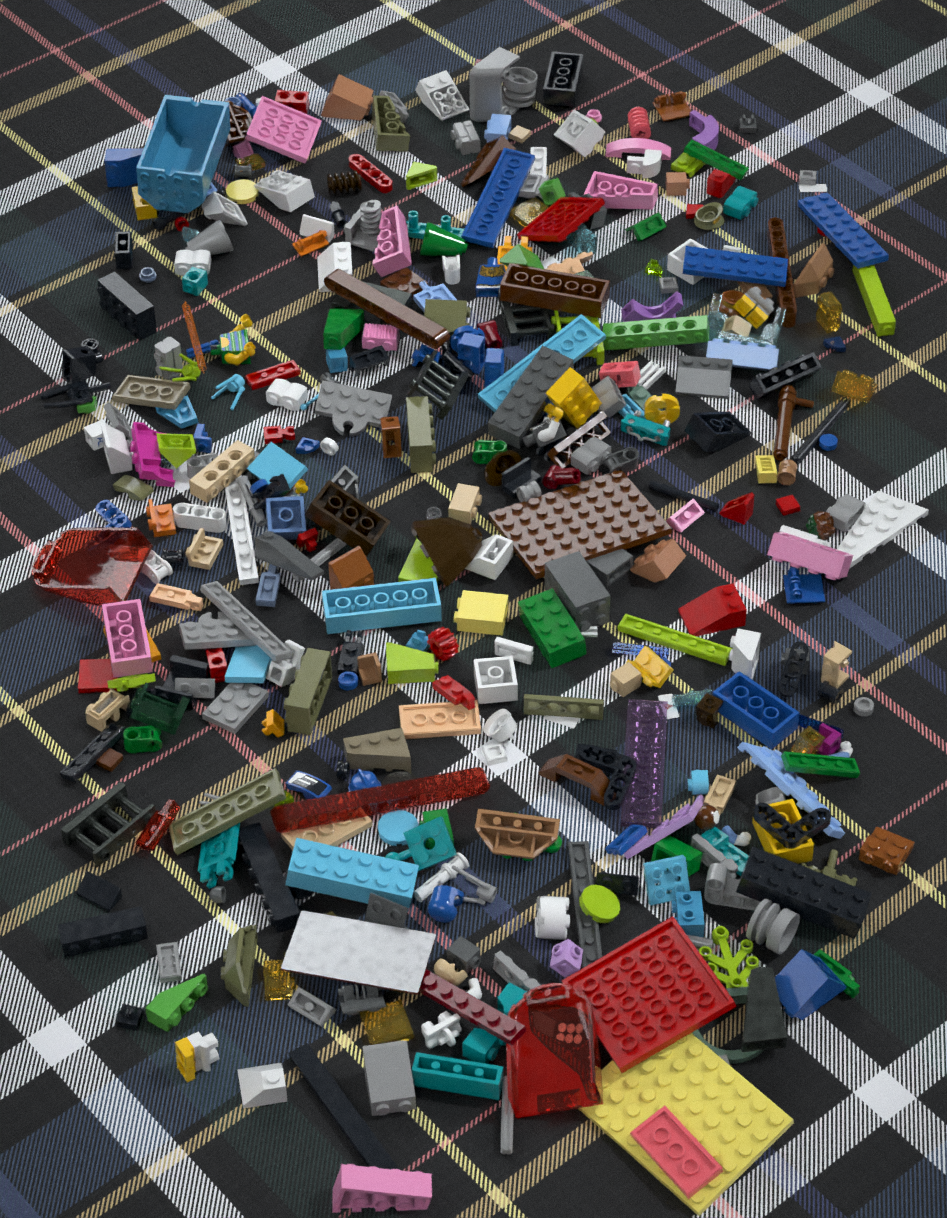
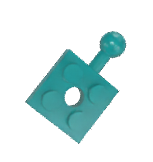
(416, 842)

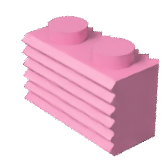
(377, 335)

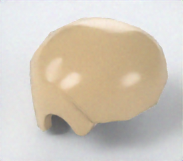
(447, 972)

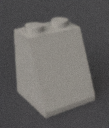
(389, 1078)

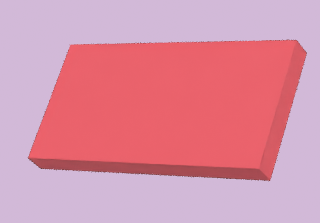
(676, 1152)

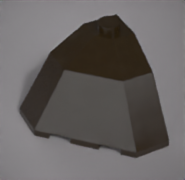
(448, 544)

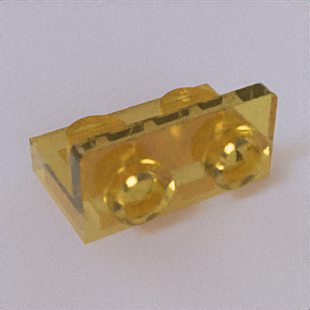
(277, 982)

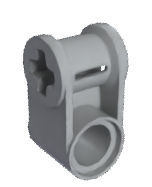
(197, 463)

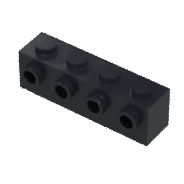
(787, 374)

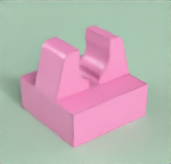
(242, 149)

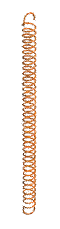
(192, 337)

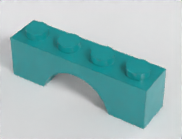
(481, 1045)

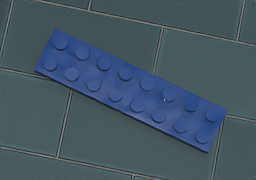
(498, 197)
(843, 230)

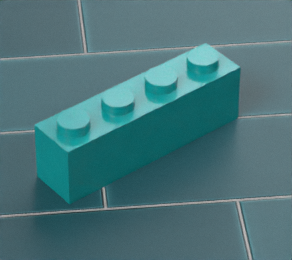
(457, 1076)

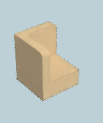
(737, 325)

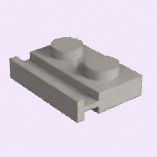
(531, 186)
(118, 420)

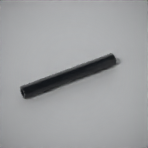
(682, 495)

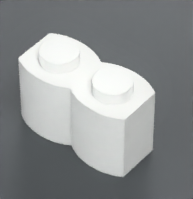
(186, 259)
(286, 394)

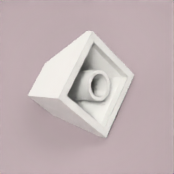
(223, 209)
(262, 1085)

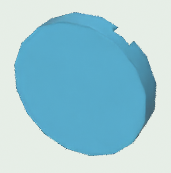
(394, 824)

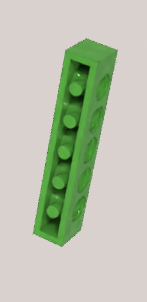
(656, 332)

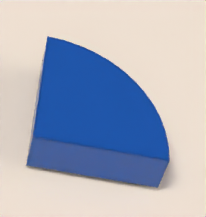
(307, 446)

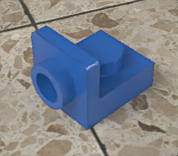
(419, 355)
(202, 441)

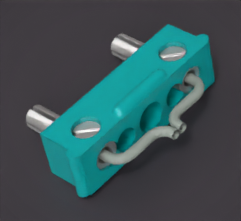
(646, 429)

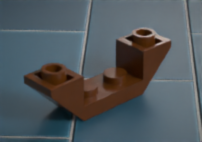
(578, 772)

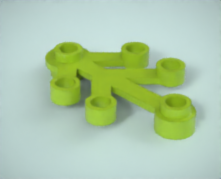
(720, 937)

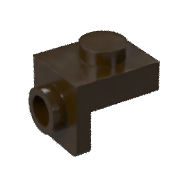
(707, 710)

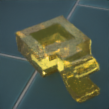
(254, 159)

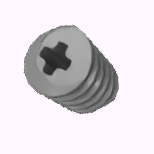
(371, 217)

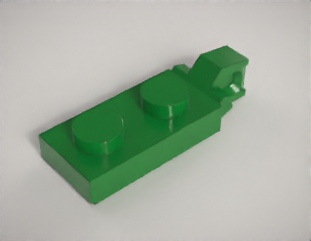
(841, 972)

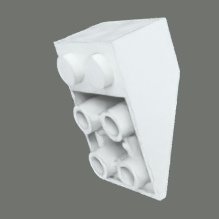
(441, 96)
(286, 190)

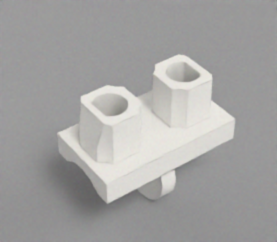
(443, 1032)

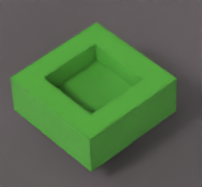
(87, 407)

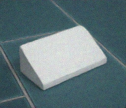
(312, 225)

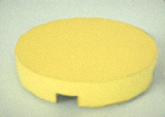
(242, 191)

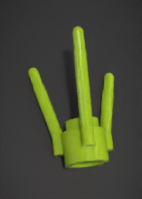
(190, 371)

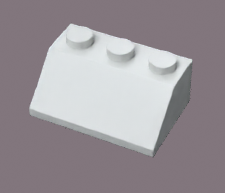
(334, 257)

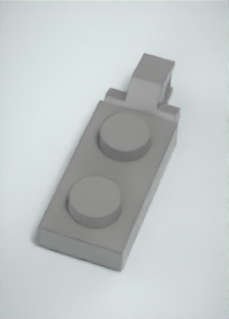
(400, 107)

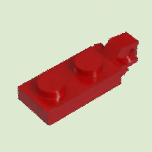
(454, 692)

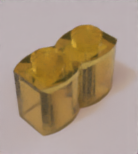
(829, 312)

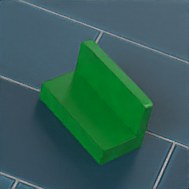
(647, 226)

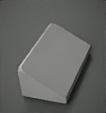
(311, 1006)

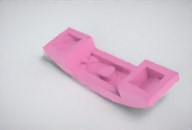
(636, 145)

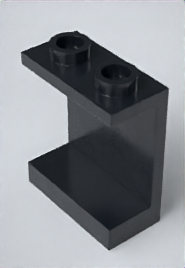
(182, 668)

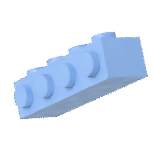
(744, 356)

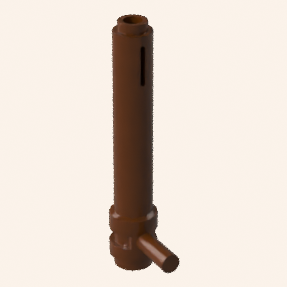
(786, 404)

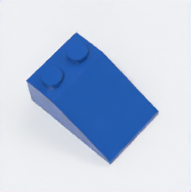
(121, 166)

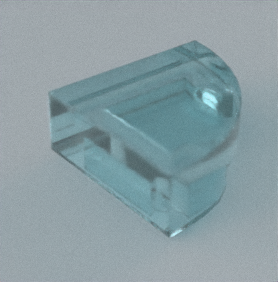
(188, 233)

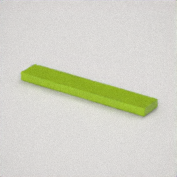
(674, 639)

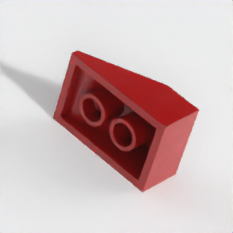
(714, 611)

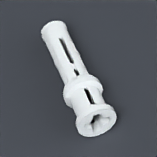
(445, 874)

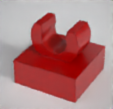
(308, 539)

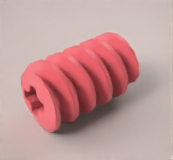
(639, 123)

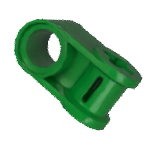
(488, 450)
(140, 739)

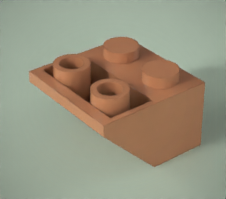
(658, 560)

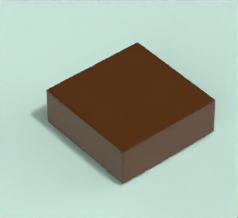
(110, 760)

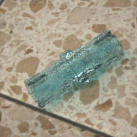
(689, 698)

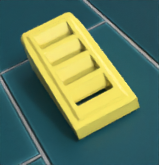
(766, 469)

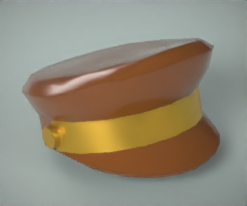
(728, 300)

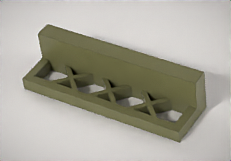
(563, 706)

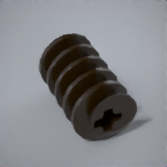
(347, 182)

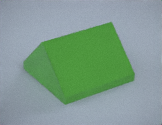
(521, 256)

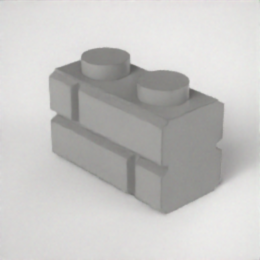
(465, 137)
(167, 355)

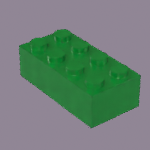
(552, 628)

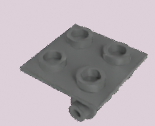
(385, 912)
(353, 1004)

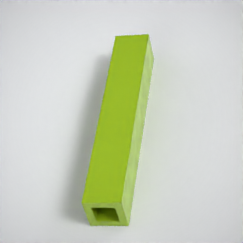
(875, 300)

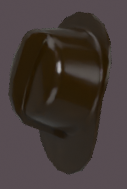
(499, 463)

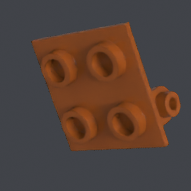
(672, 106)

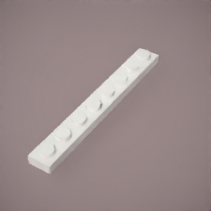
(241, 534)

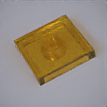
(528, 211)

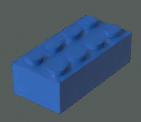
(756, 710)

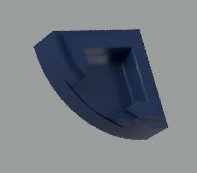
(835, 343)

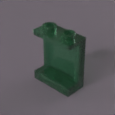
(157, 711)

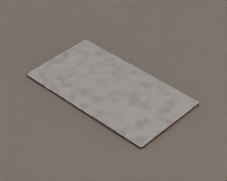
(359, 952)

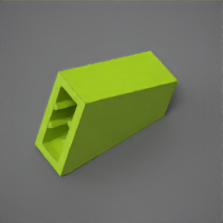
(409, 665)

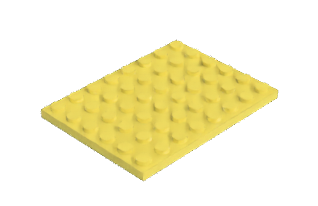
(706, 1096)

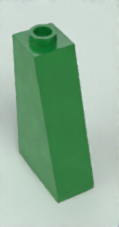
(342, 327)

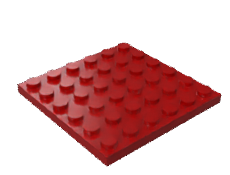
(650, 994)

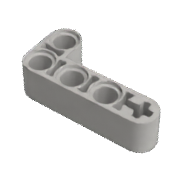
(722, 890)

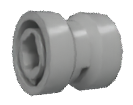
(527, 492)

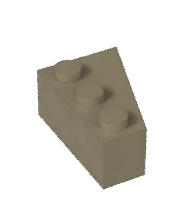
(378, 750)

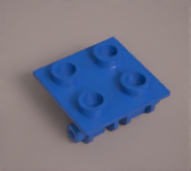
(803, 587)

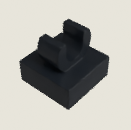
(129, 1017)

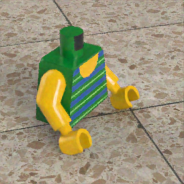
(235, 344)

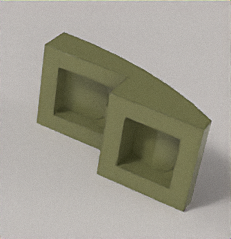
(133, 487)

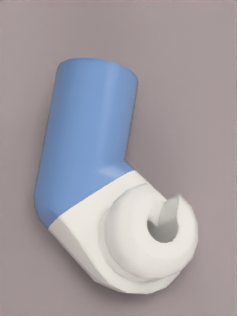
(845, 750)
(740, 840)

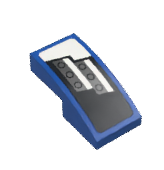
(308, 784)

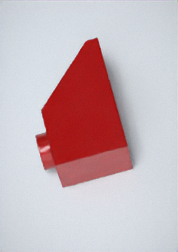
(719, 183)

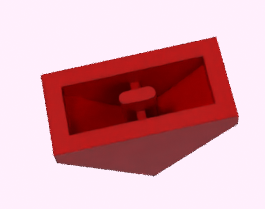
(739, 508)

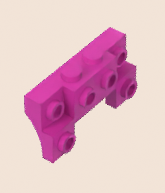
(147, 456)

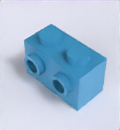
(689, 912)

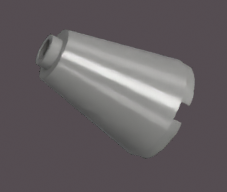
(211, 239)

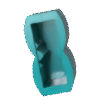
(740, 202)

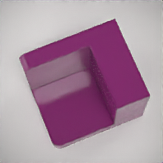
(831, 742)

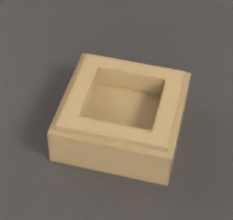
(519, 134)

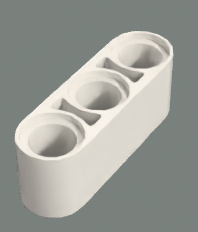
(199, 516)

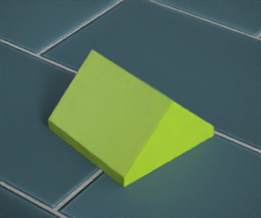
(176, 447)

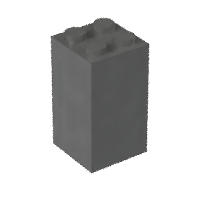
(578, 590)

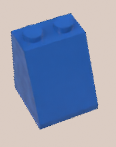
(806, 985)

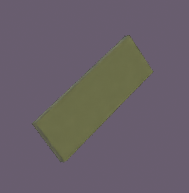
(226, 811)

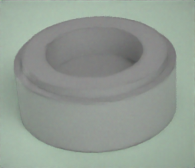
(863, 706)

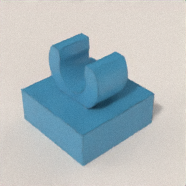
(418, 641)

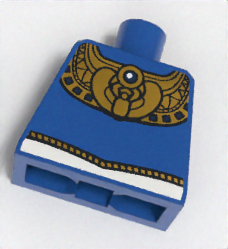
(489, 278)

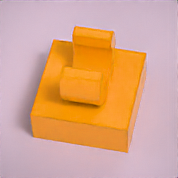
(274, 724)

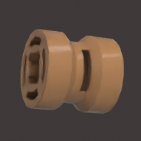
(787, 472)

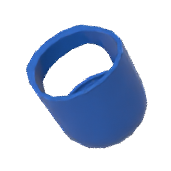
(442, 903)

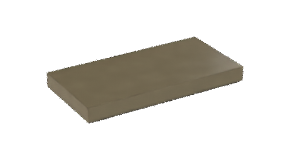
(151, 392)

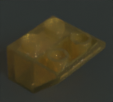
(854, 387)

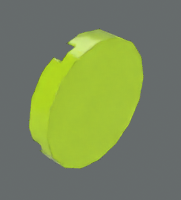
(599, 903)

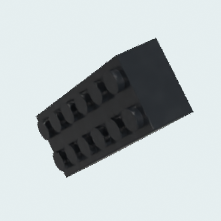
(804, 891)

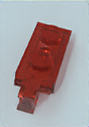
(157, 826)

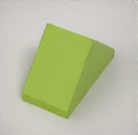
(420, 175)

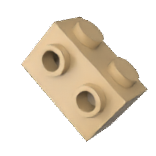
(465, 503)

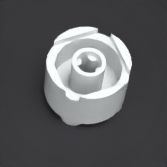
(552, 917)

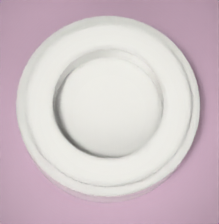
(329, 446)

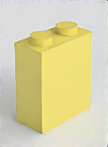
(481, 612)

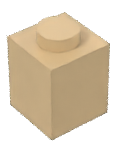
(625, 679)

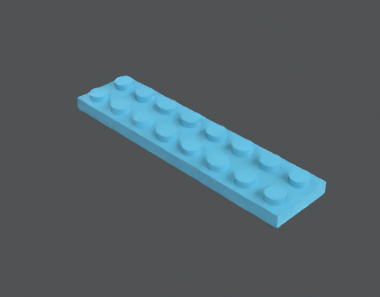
(572, 341)

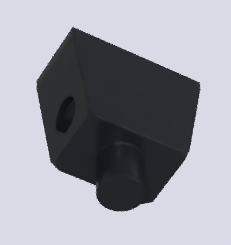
(79, 364)

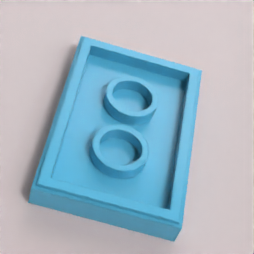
(275, 461)
(248, 665)

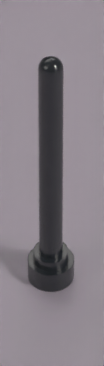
(161, 223)

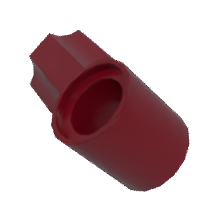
(490, 330)
(561, 476)

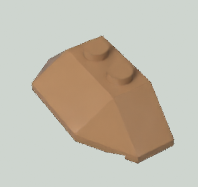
(815, 273)
(516, 833)

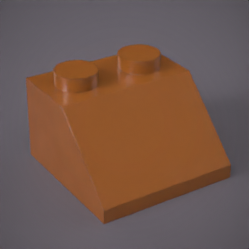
(350, 570)

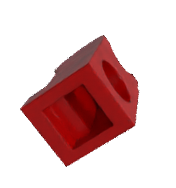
(217, 664)

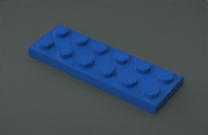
(735, 266)

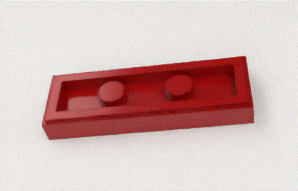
(267, 376)

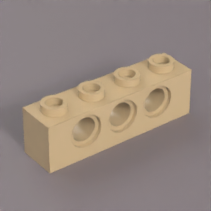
(221, 471)

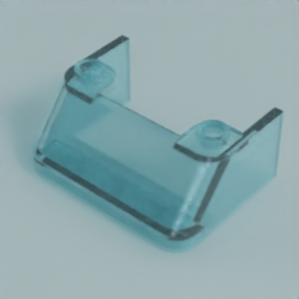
(716, 322)

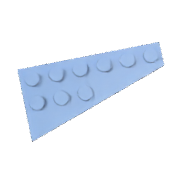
(789, 782)

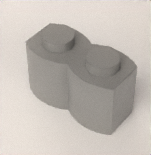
(610, 396)
(590, 455)
(846, 511)

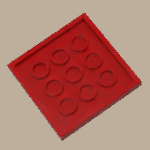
(561, 219)

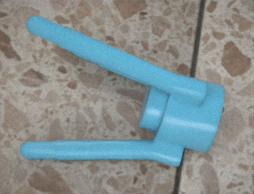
(233, 384)

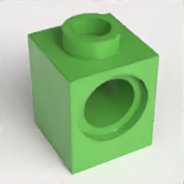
(551, 186)

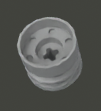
(520, 87)
(772, 926)

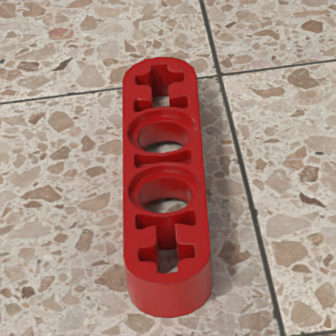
(382, 183)

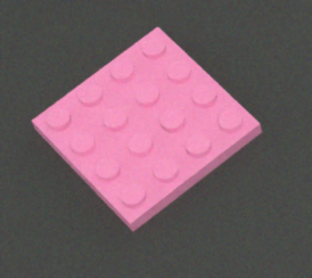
(283, 129)

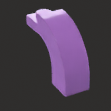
(707, 127)
(635, 311)

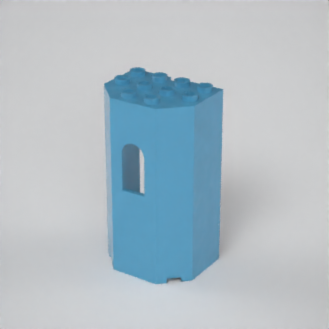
(182, 153)

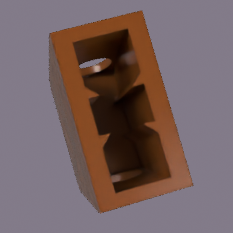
(391, 432)

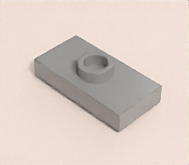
(169, 962)

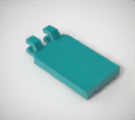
(218, 855)

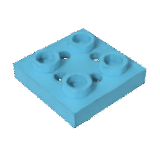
(668, 880)

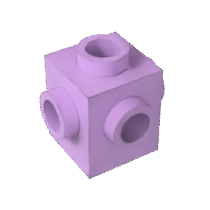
(566, 958)

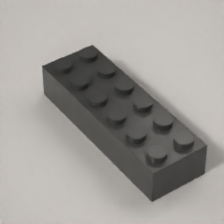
(528, 397)

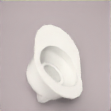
(500, 726)

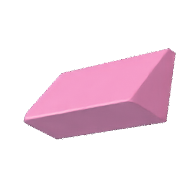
(685, 516)

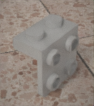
(355, 235)

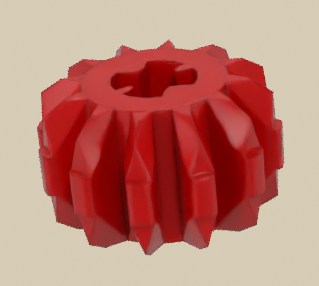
(443, 643)

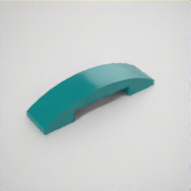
(720, 841)

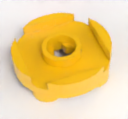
(666, 401)

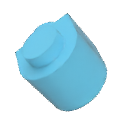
(699, 782)

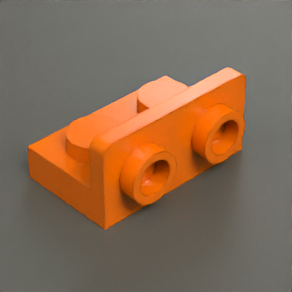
(161, 519)

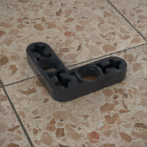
(616, 768)
(793, 830)

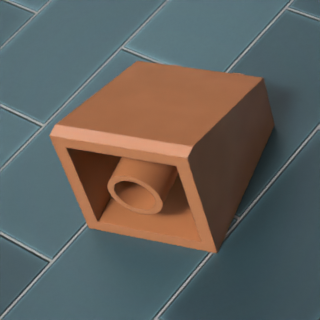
(347, 100)

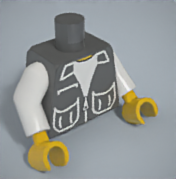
(548, 430)

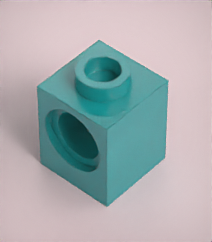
(194, 281)

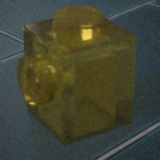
(808, 741)

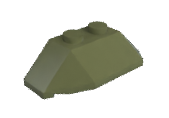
(240, 963)

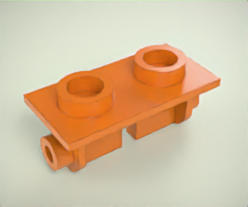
(311, 243)

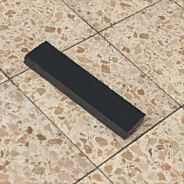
(92, 752)

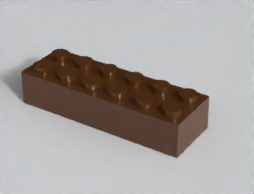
(554, 290)

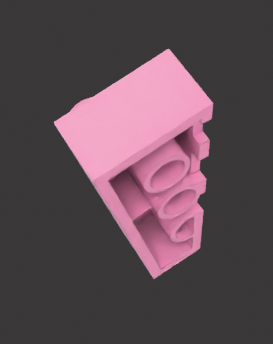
(393, 243)

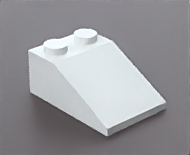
(580, 133)

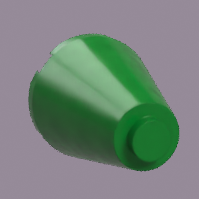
(441, 242)

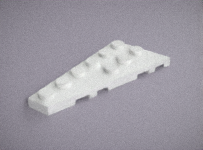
(879, 524)

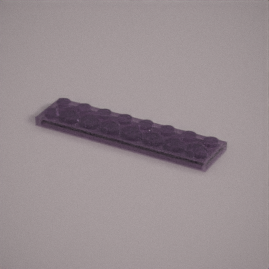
(646, 745)

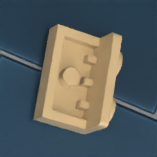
(203, 550)

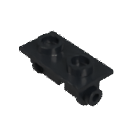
(619, 883)

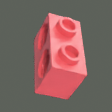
(623, 373)

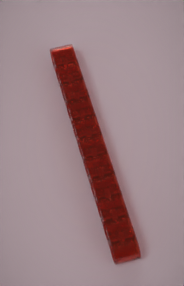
(379, 799)

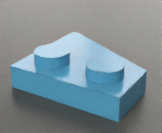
(182, 416)

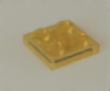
(387, 1024)

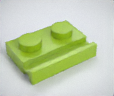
(687, 164)
(131, 681)

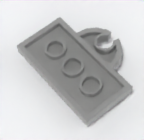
(352, 406)
(213, 633)

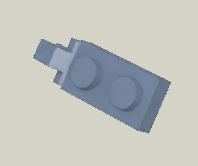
(268, 587)

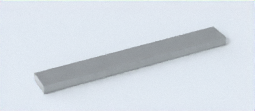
(246, 621)

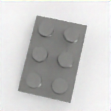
(235, 706)

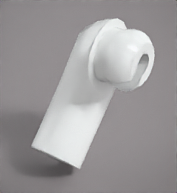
(474, 987)

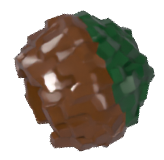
(821, 525)

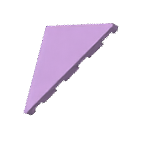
(680, 819)

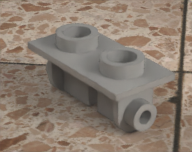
(198, 687)

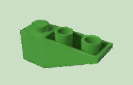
(174, 1002)

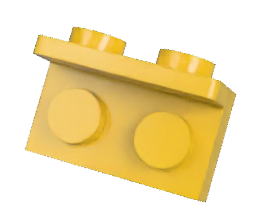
(652, 667)

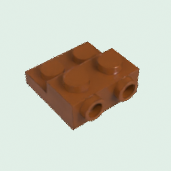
(886, 850)

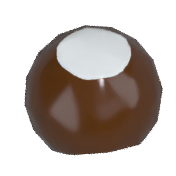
(707, 817)

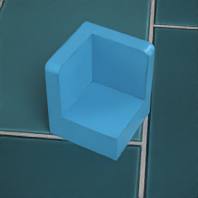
(337, 360)

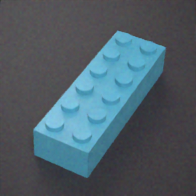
(381, 605)
(350, 873)

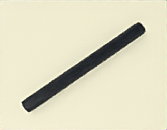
(822, 429)

